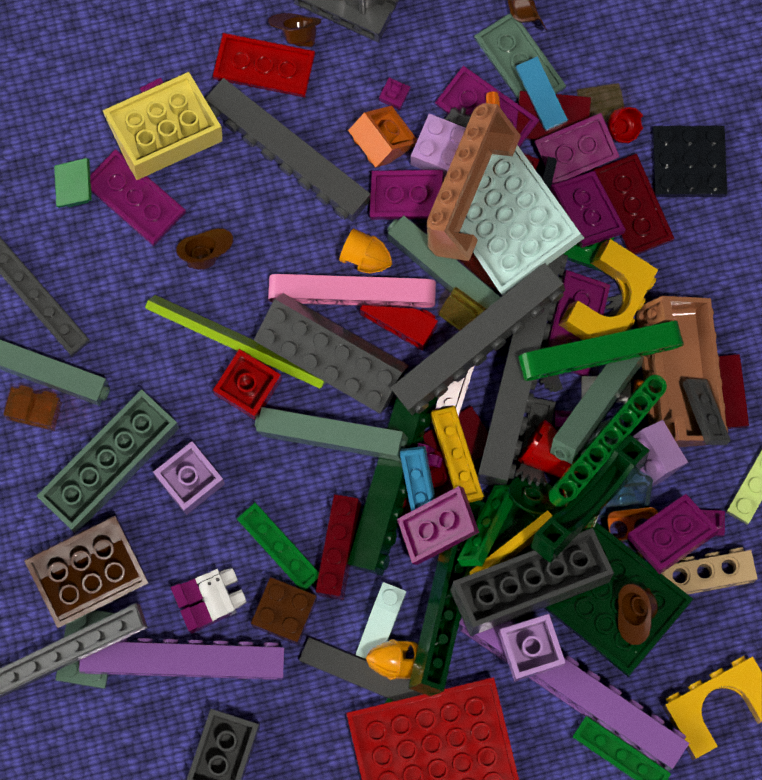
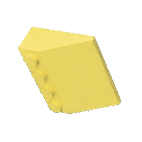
(163, 125)

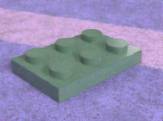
(71, 673)

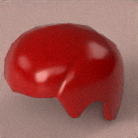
(625, 124)

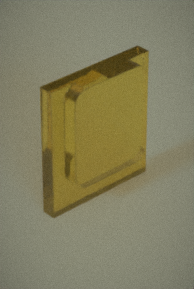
(603, 99)
(460, 309)

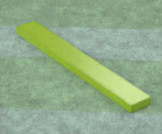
(229, 338)

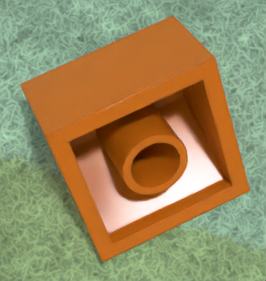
(382, 135)

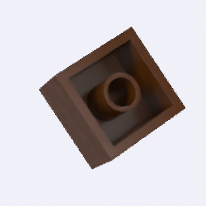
(284, 611)

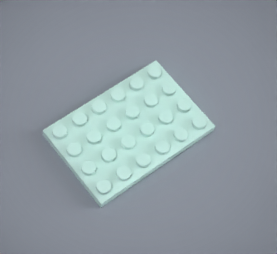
(516, 221)

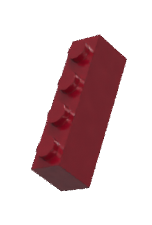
(338, 546)

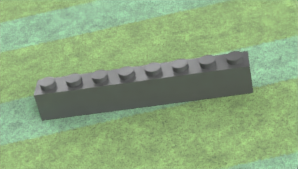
(288, 151)
(478, 339)

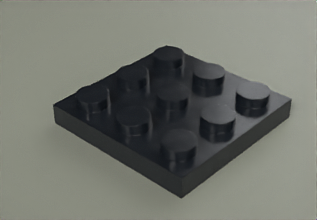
(689, 161)

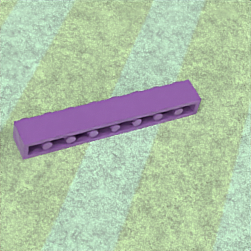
(187, 660)

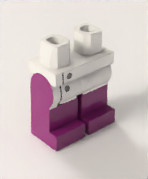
(213, 594)

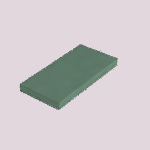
(510, 44)

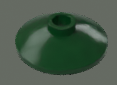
(530, 497)

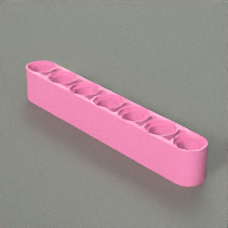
(354, 290)

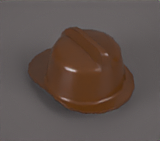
(524, 11)
(296, 28)
(203, 249)
(635, 613)

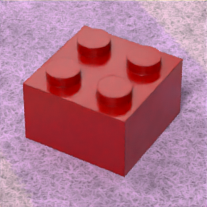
(247, 384)

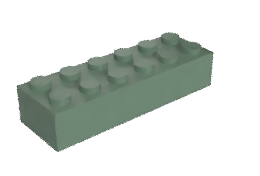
(108, 461)

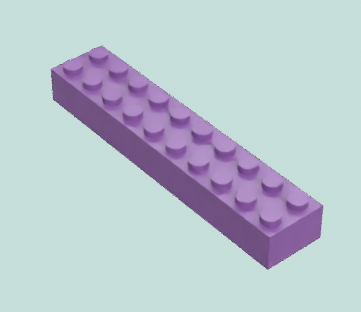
(600, 703)

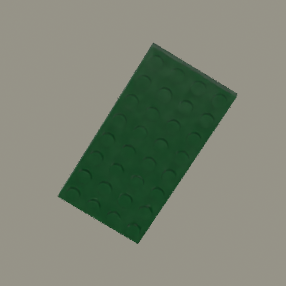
(595, 612)

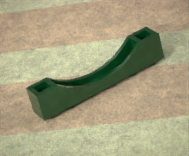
(570, 521)

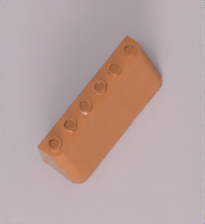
(485, 134)
(693, 360)

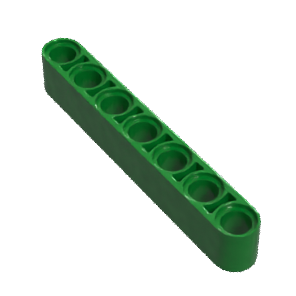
(600, 350)
(600, 447)

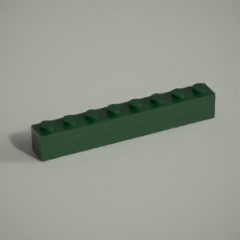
(386, 497)
(440, 621)

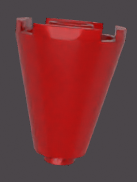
(538, 451)

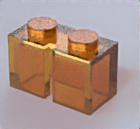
(32, 408)

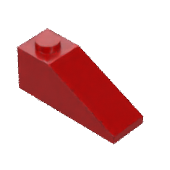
(406, 323)

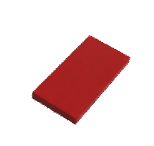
(264, 65)

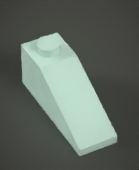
(381, 618)

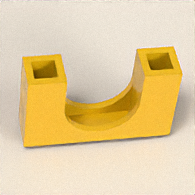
(634, 280)
(686, 710)

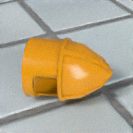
(366, 252)
(390, 661)

